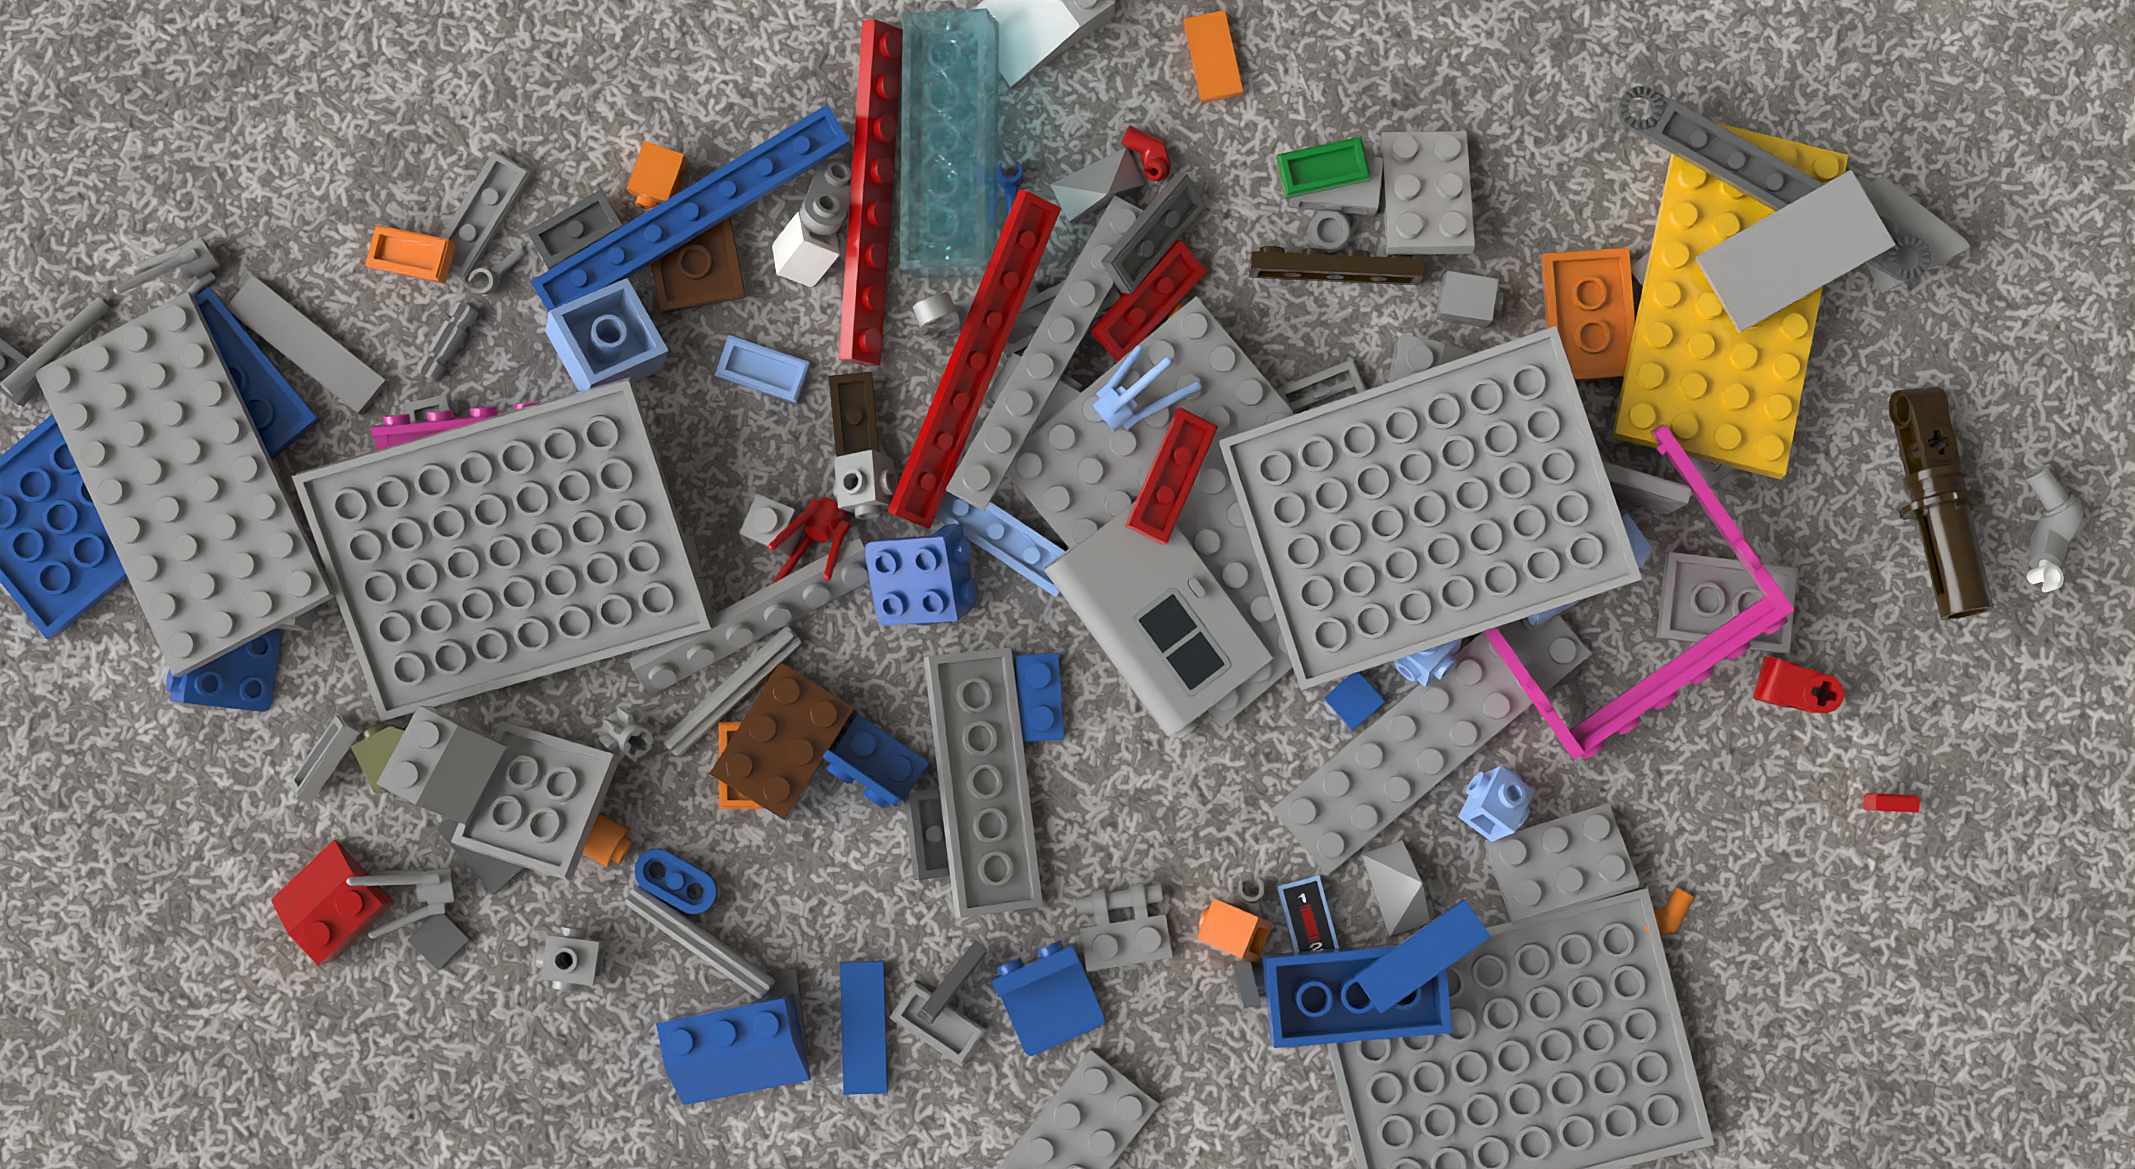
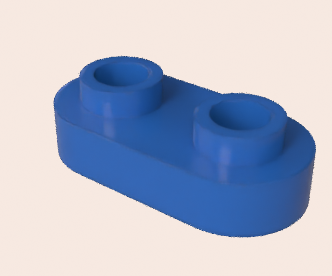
(677, 881)

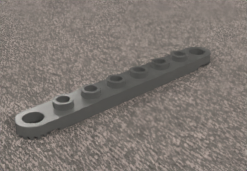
(1746, 167)

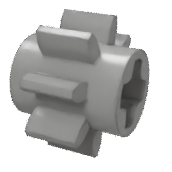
(627, 734)

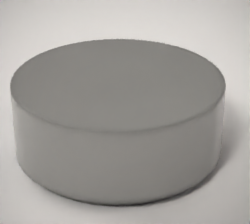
(1329, 231)

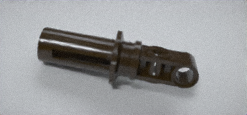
(1940, 501)

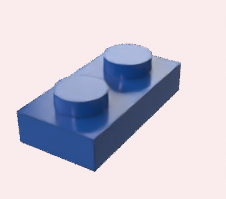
(1039, 697)

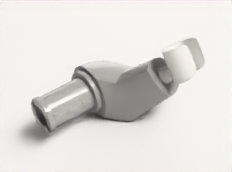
(2054, 529)

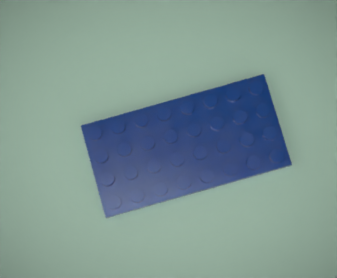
(51, 535)

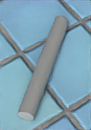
(55, 346)

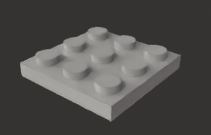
(539, 802)

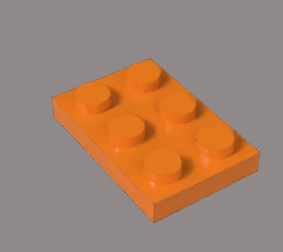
(1593, 309)

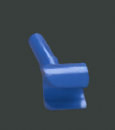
(1010, 185)

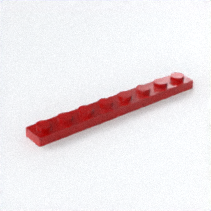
(871, 193)
(974, 359)

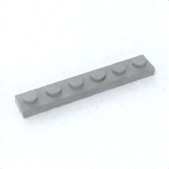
(751, 619)

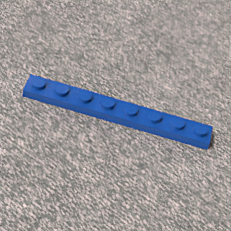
(694, 209)

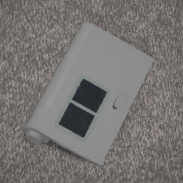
(1161, 637)

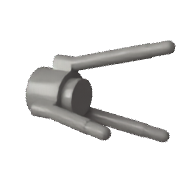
(192, 259)
(431, 886)

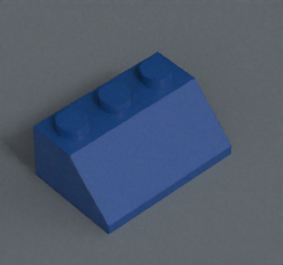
(734, 1049)

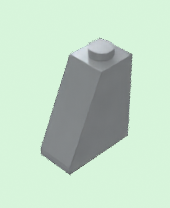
(1917, 220)

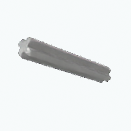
(732, 691)
(700, 942)

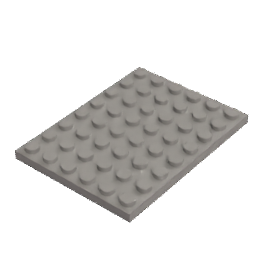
(1088, 474)
(1430, 509)
(504, 549)
(1553, 1061)

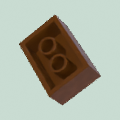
(782, 741)

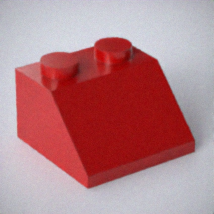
(324, 910)

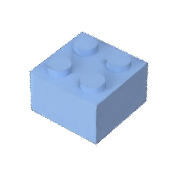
(606, 337)

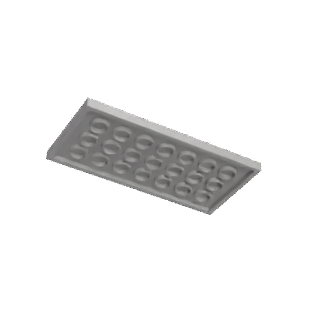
(184, 485)

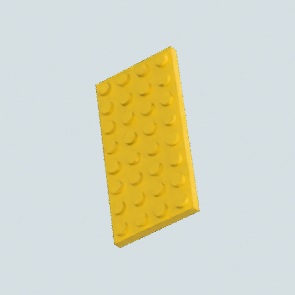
(1687, 366)

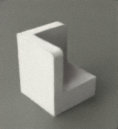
(803, 254)

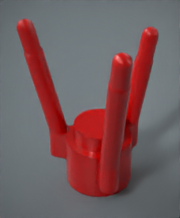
(822, 522)

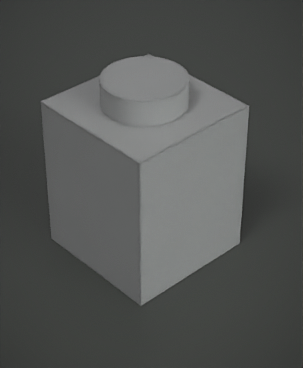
(1468, 299)
(767, 520)

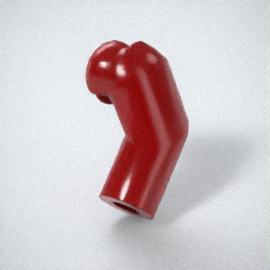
(1152, 152)

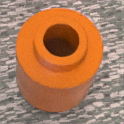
(607, 842)

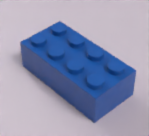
(1319, 1001)

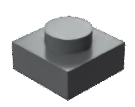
(1248, 983)

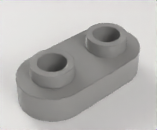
(827, 190)

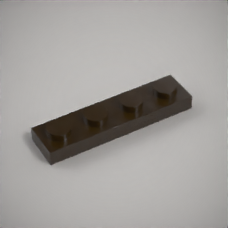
(1317, 265)

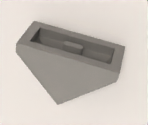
(1097, 184)
(1397, 888)

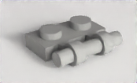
(1127, 940)

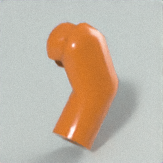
(1672, 915)

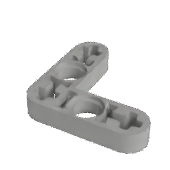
(940, 317)

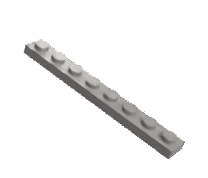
(1042, 362)

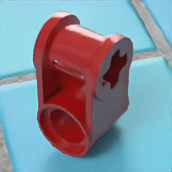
(1791, 687)

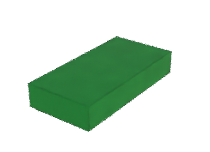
(1323, 167)

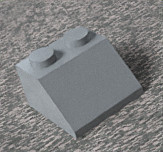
(442, 764)

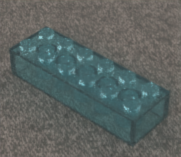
(949, 142)

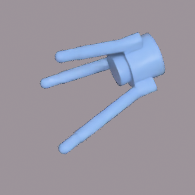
(1117, 405)

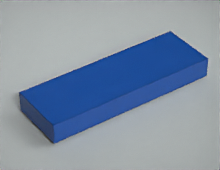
(1422, 956)
(863, 1027)

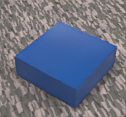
(1353, 700)

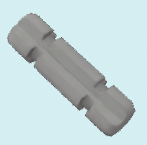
(447, 341)

